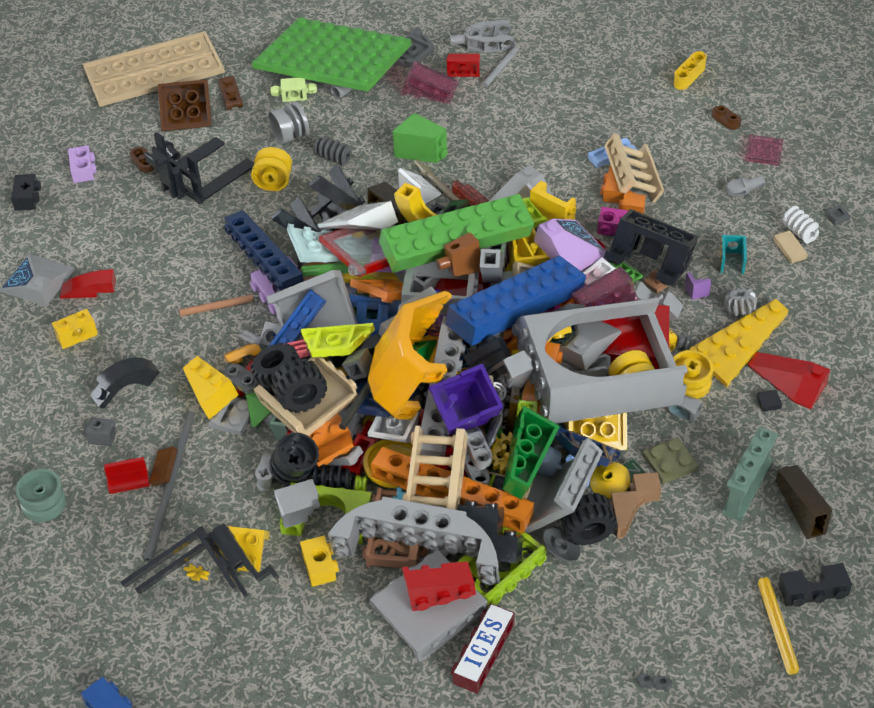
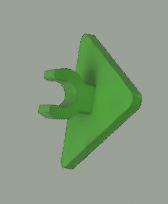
(257, 410)

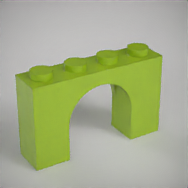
(339, 497)

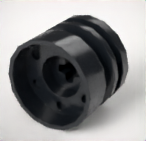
(293, 458)

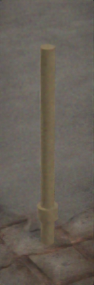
(428, 173)

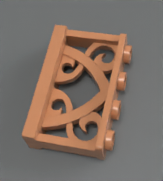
(410, 553)

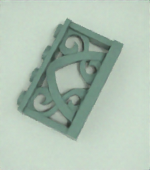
(749, 474)

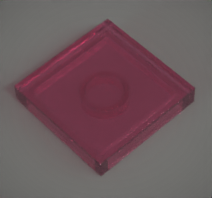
(764, 150)

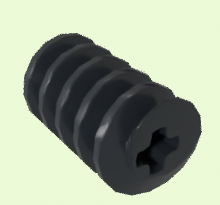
(332, 478)

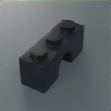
(798, 590)

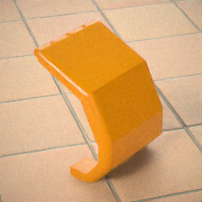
(397, 366)

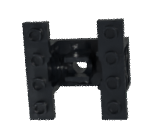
(657, 235)

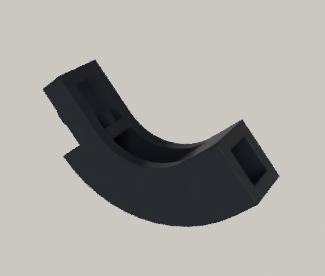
(122, 374)

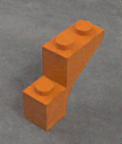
(613, 195)

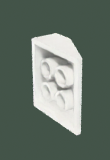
(365, 216)

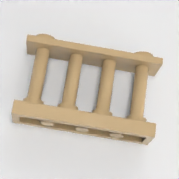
(625, 175)
(455, 461)

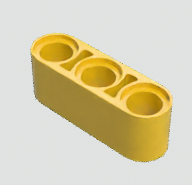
(690, 70)

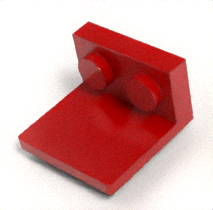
(463, 65)

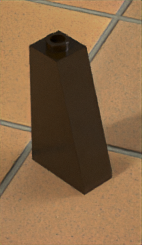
(804, 501)

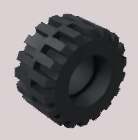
(270, 361)
(299, 385)
(590, 521)

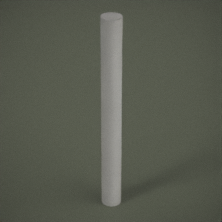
(500, 66)

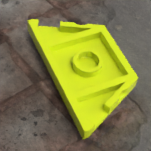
(336, 339)

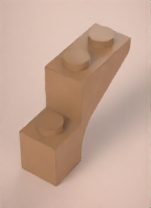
(643, 489)

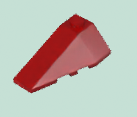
(797, 378)

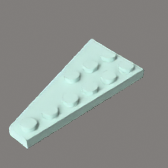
(308, 246)

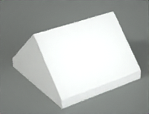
(427, 190)
(393, 428)

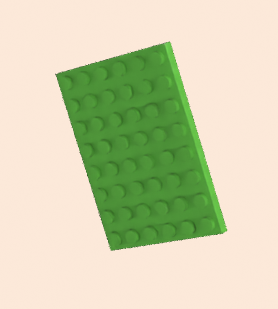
(332, 54)

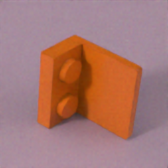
(332, 440)

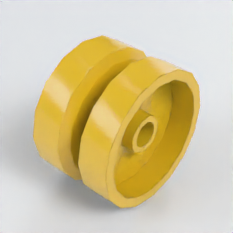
(271, 169)
(630, 362)
(699, 372)

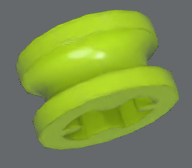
(361, 483)

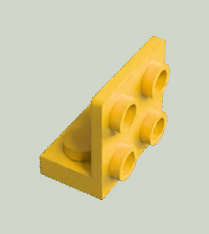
(252, 543)

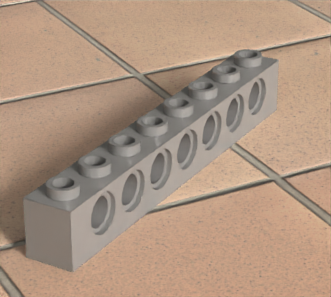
(453, 364)

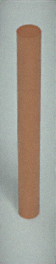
(216, 305)

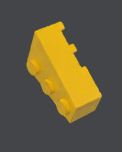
(210, 386)

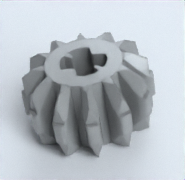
(740, 301)

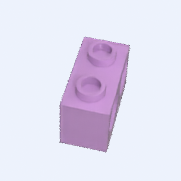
(81, 164)

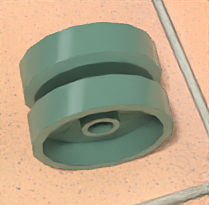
(41, 495)

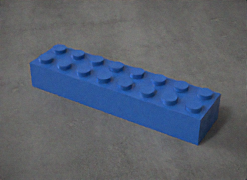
(518, 296)

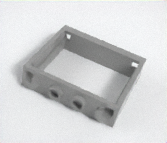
(432, 270)

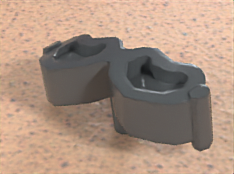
(661, 683)

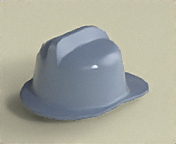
(550, 463)

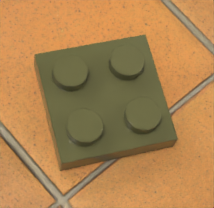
(670, 460)

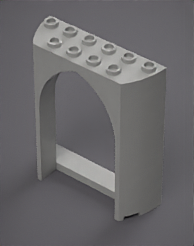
(574, 396)

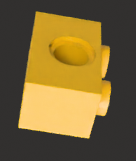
(74, 328)
(319, 571)

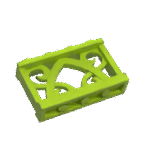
(510, 578)

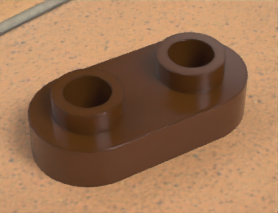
(726, 117)
(138, 158)

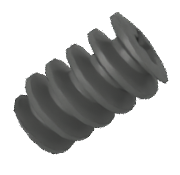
(333, 150)

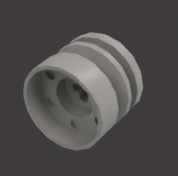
(288, 122)

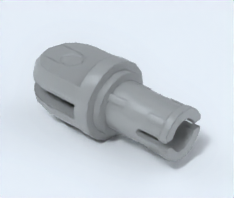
(743, 185)

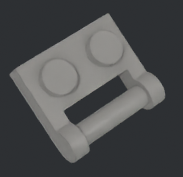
(236, 420)

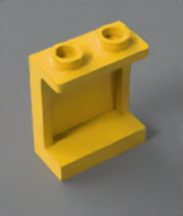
(551, 206)

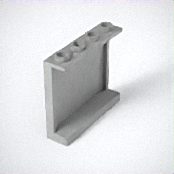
(329, 286)
(561, 493)
(430, 628)

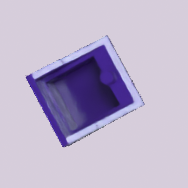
(466, 399)

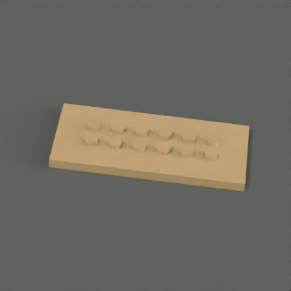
(142, 69)

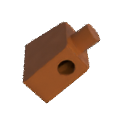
(461, 256)

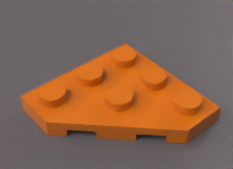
(379, 288)

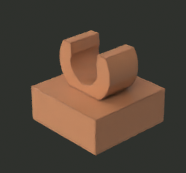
(654, 284)

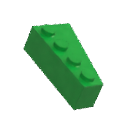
(528, 448)

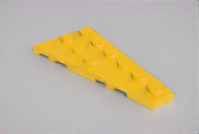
(738, 342)

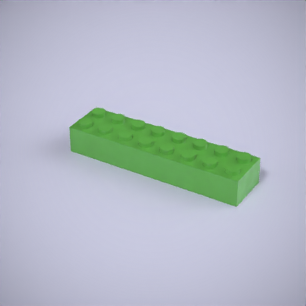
(425, 239)

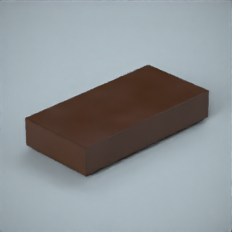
(163, 466)

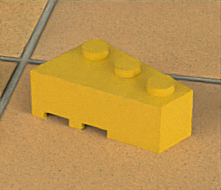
(526, 251)

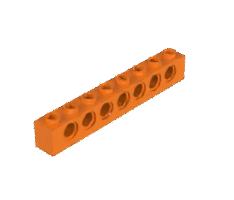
(395, 467)

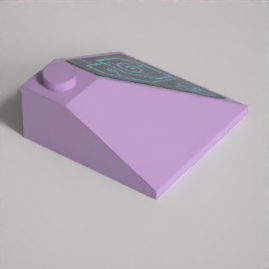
(569, 241)

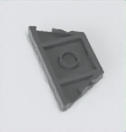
(418, 51)

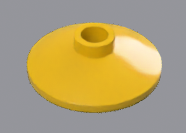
(617, 483)

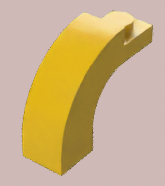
(411, 203)

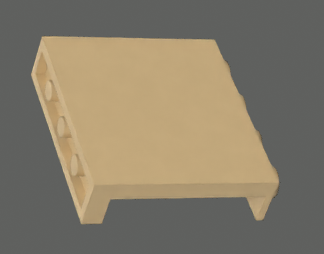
(338, 396)

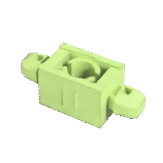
(293, 89)

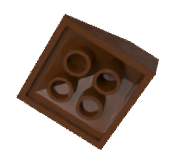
(184, 105)

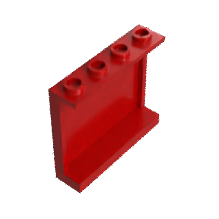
(634, 336)

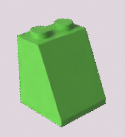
(420, 140)

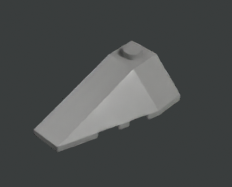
(521, 184)

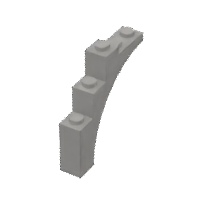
(493, 263)

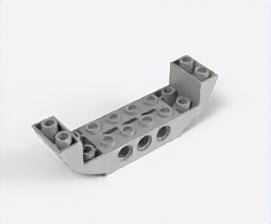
(417, 525)

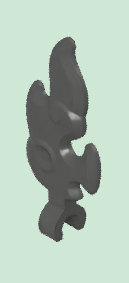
(493, 427)

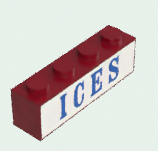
(483, 648)

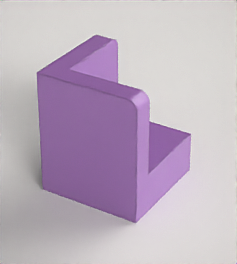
(697, 288)

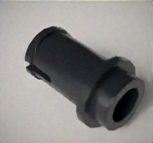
(171, 151)

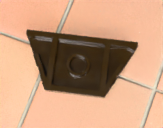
(510, 412)

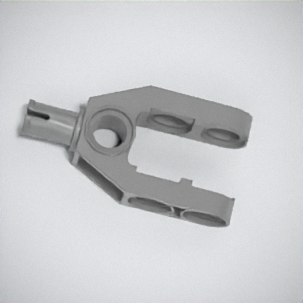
(477, 39)
(477, 447)

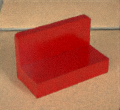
(126, 475)

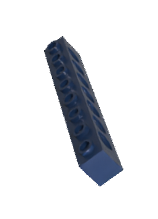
(262, 251)

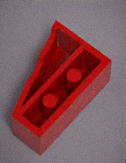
(438, 585)

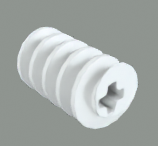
(800, 224)

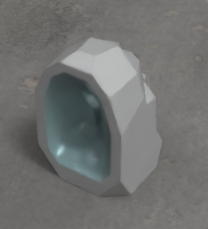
(688, 410)

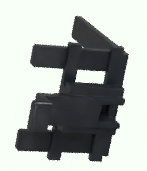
(171, 171)
(333, 201)
(219, 539)

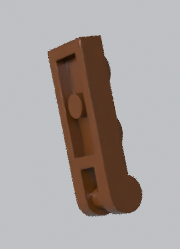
(230, 92)

